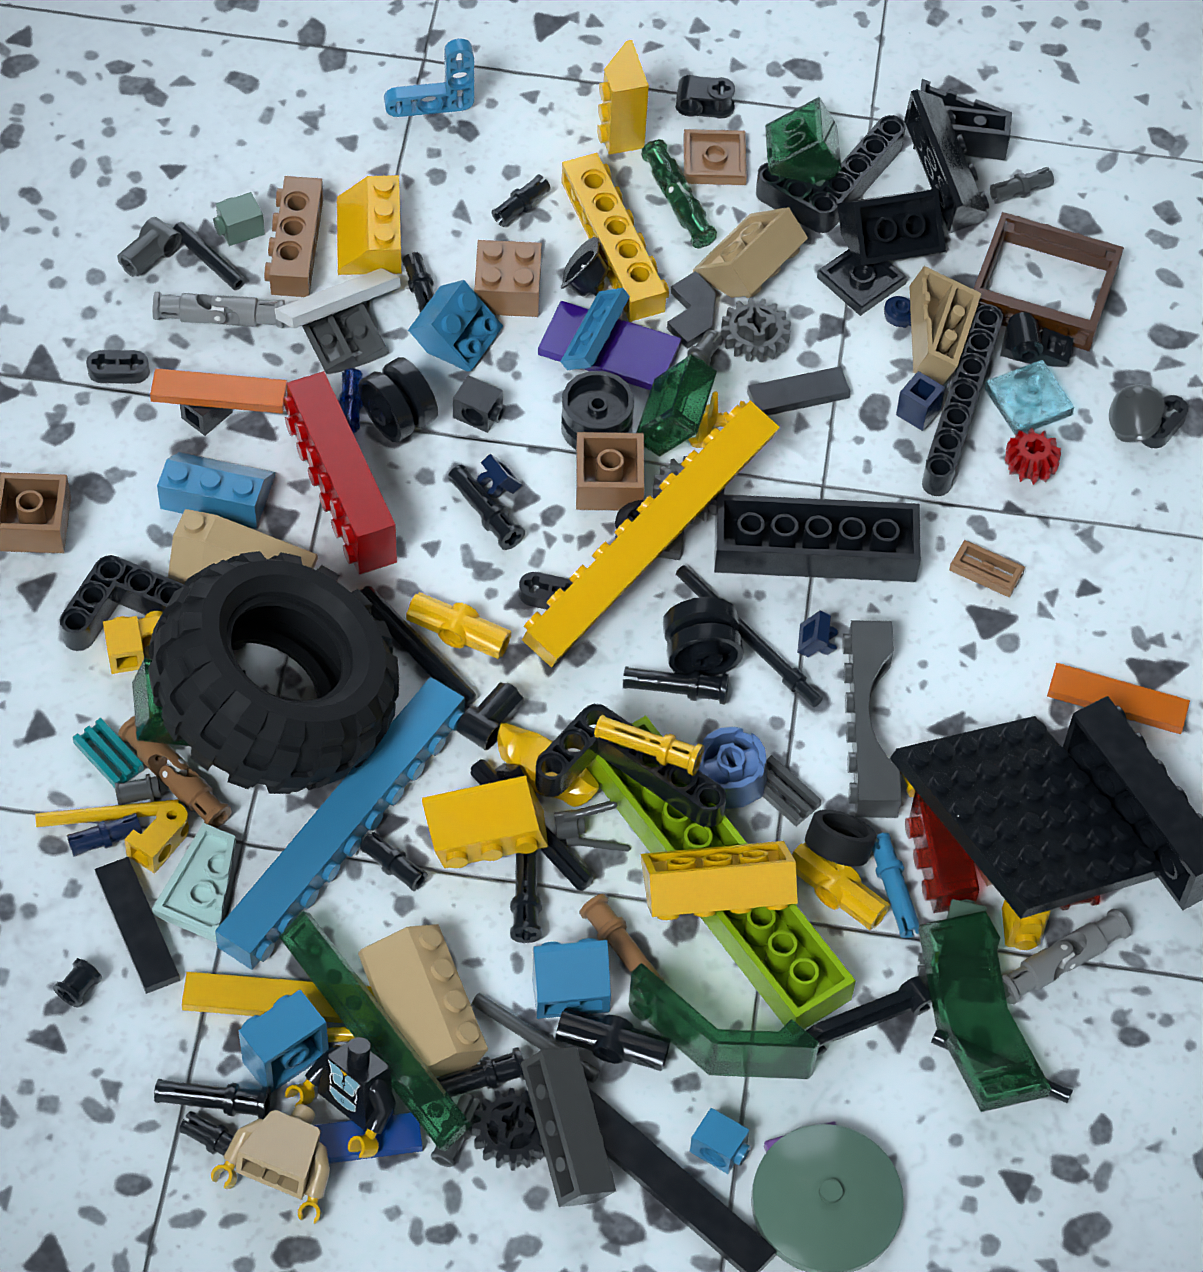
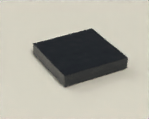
(861, 285)

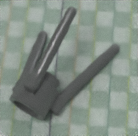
(571, 824)

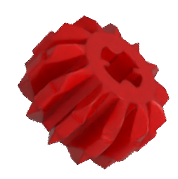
(1032, 456)

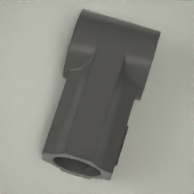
(154, 241)

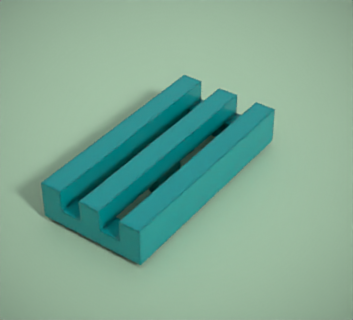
(92, 734)

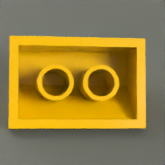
(623, 102)
(369, 226)
(485, 822)

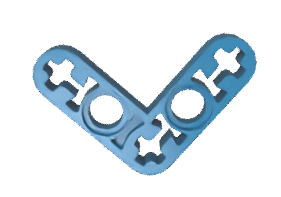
(399, 99)

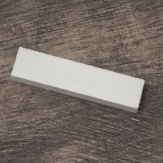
(337, 298)

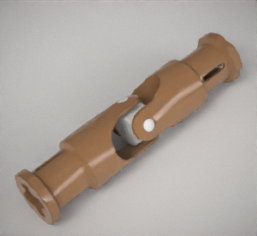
(178, 776)

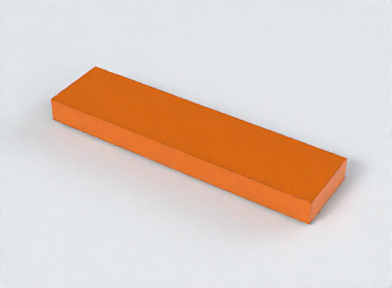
(218, 390)
(1137, 702)

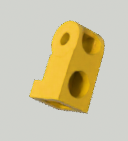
(159, 838)

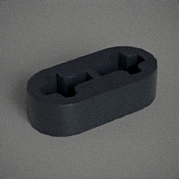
(118, 366)
(1171, 424)
(547, 585)

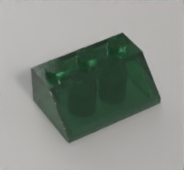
(804, 144)

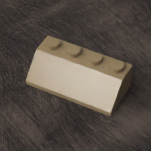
(425, 997)

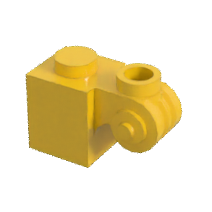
(127, 640)

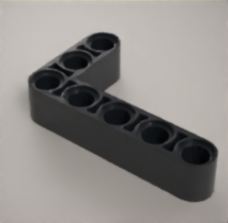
(817, 205)
(110, 593)
(633, 763)

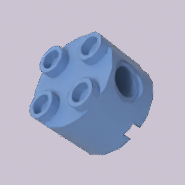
(736, 764)

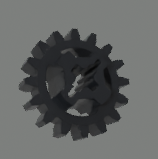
(498, 1119)

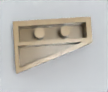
(939, 322)

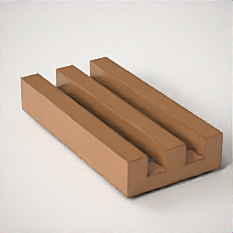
(984, 572)

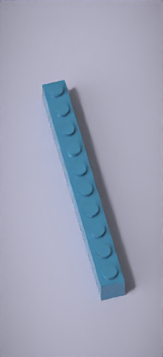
(340, 825)

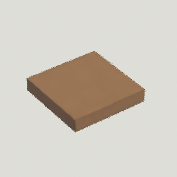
(714, 157)

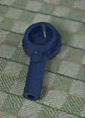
(898, 311)

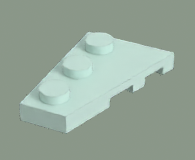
(199, 884)

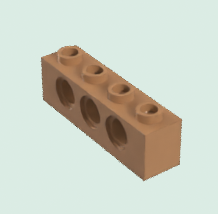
(295, 236)

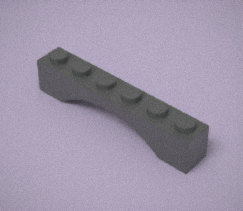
(876, 778)

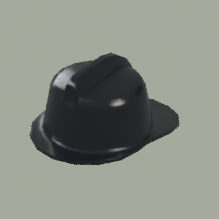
(586, 270)

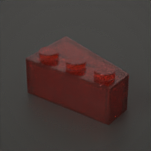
(944, 863)

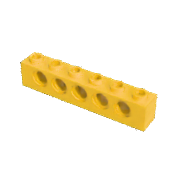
(622, 248)

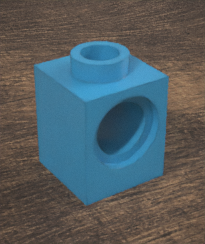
(720, 1141)

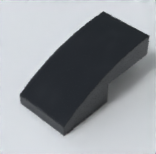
(1055, 352)

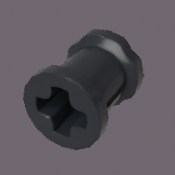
(77, 982)

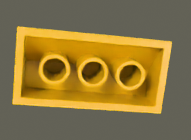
(719, 879)

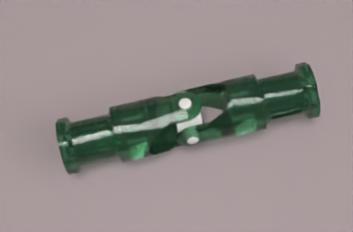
(685, 207)

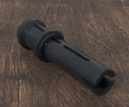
(493, 516)
(693, 685)
(526, 902)
(487, 1073)
(229, 1099)

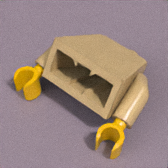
(281, 1154)

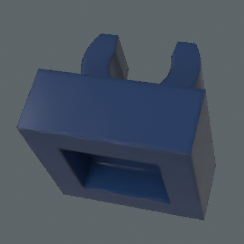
(500, 475)
(815, 635)

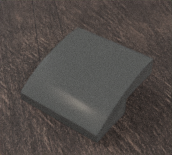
(345, 339)

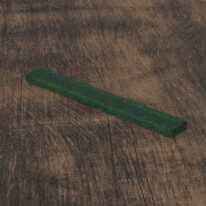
(368, 1020)

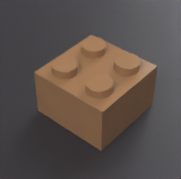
(509, 277)
(609, 470)
(34, 512)

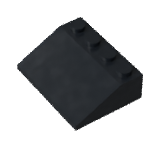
(944, 161)

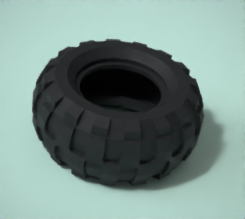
(242, 725)

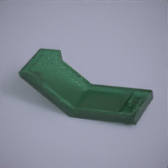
(974, 1012)
(721, 1051)

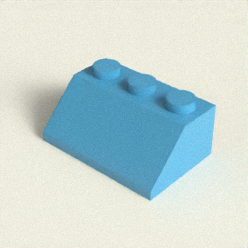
(214, 488)

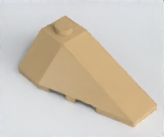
(210, 538)

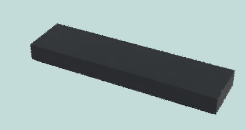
(137, 925)

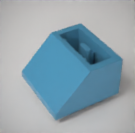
(456, 326)
(571, 977)

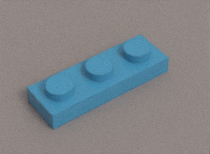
(595, 329)

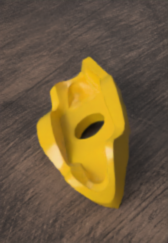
(524, 747)

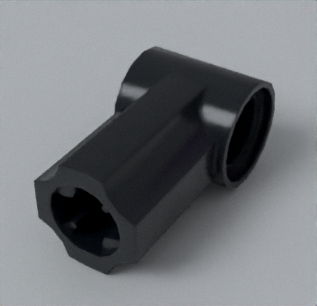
(483, 722)

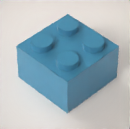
(283, 1040)

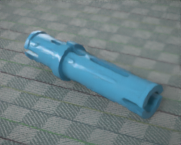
(890, 871)

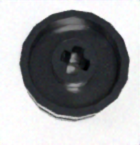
(398, 399)
(596, 404)
(703, 636)

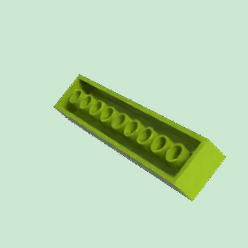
(771, 947)

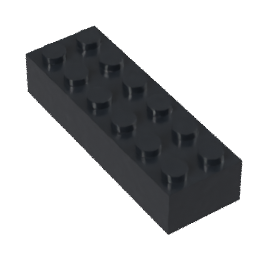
(817, 538)
(1141, 794)

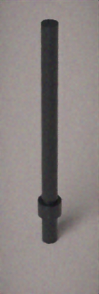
(792, 677)

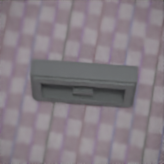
(795, 784)

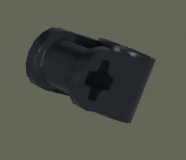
(702, 96)

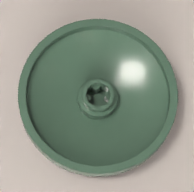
(827, 1199)

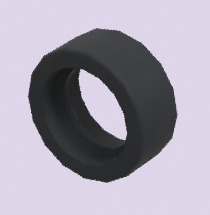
(840, 838)

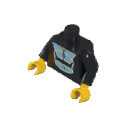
(354, 1084)

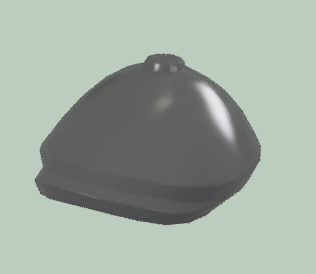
(1136, 412)

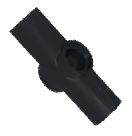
(613, 1039)

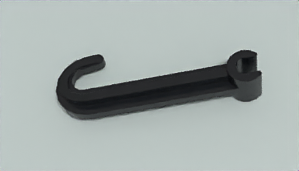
(911, 996)

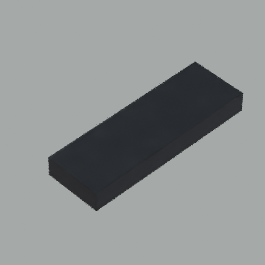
(800, 391)

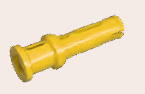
(665, 749)

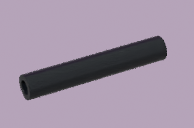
(210, 257)

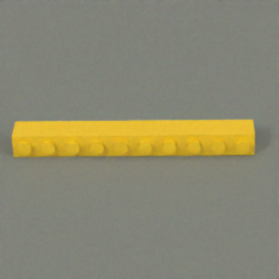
(649, 534)

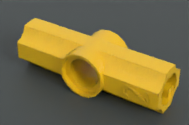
(458, 625)
(840, 887)

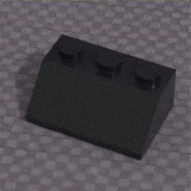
(893, 226)

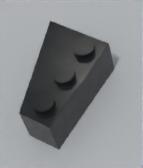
(982, 125)

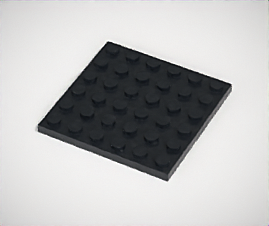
(1027, 815)

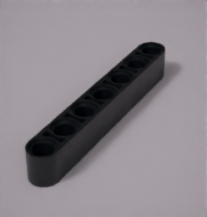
(962, 401)

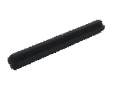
(417, 647)
(556, 850)

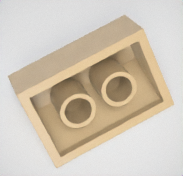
(752, 252)

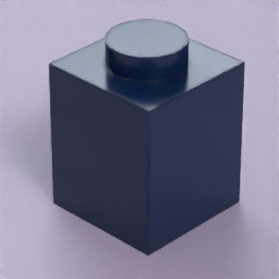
(920, 401)

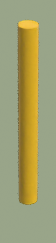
(98, 813)

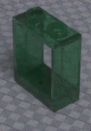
(676, 405)

